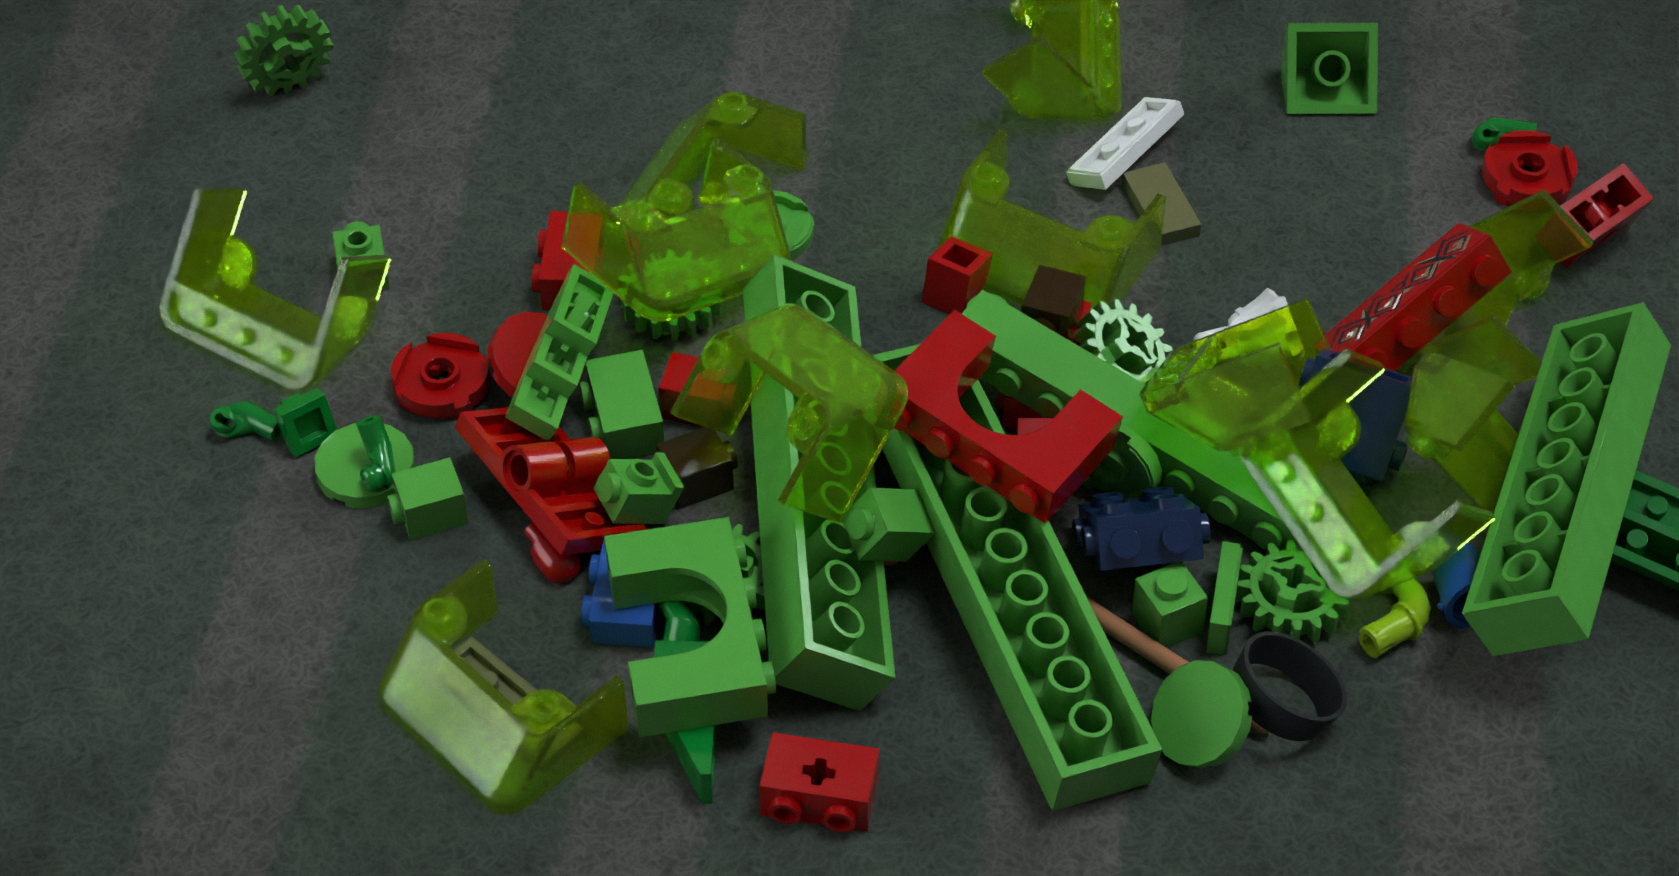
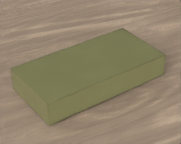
(1179, 217)

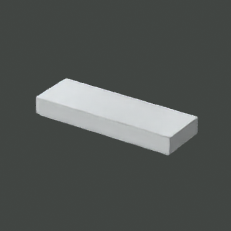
(1125, 143)

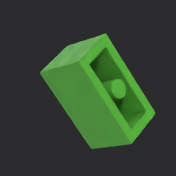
(622, 404)

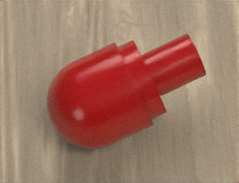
(552, 565)

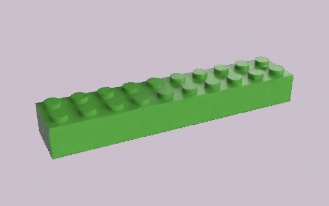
(820, 600)
(1029, 624)

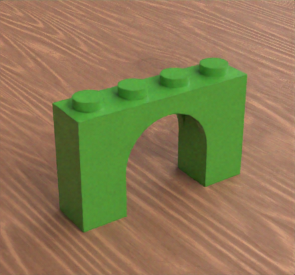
(725, 676)

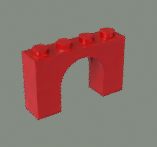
(1028, 469)

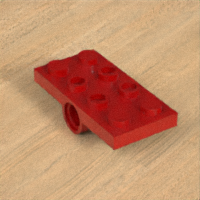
(546, 478)

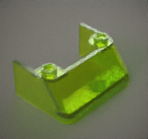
(1068, 64)
(740, 123)
(1531, 240)
(1108, 252)
(682, 260)
(218, 307)
(1239, 380)
(842, 407)
(1457, 425)
(1328, 508)
(493, 747)

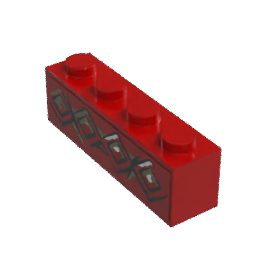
(1422, 298)

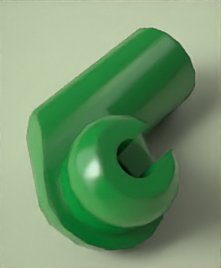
(1490, 131)
(244, 419)
(379, 453)
(680, 621)

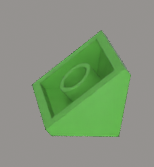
(1330, 68)

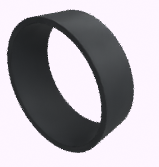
(1307, 669)

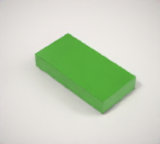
(1224, 598)

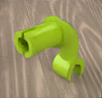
(1401, 624)

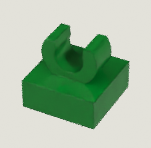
(305, 421)

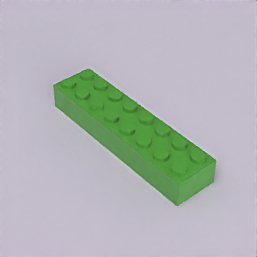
(1568, 482)

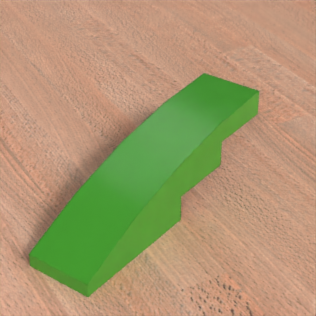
(560, 353)

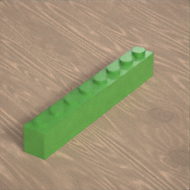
(1049, 371)

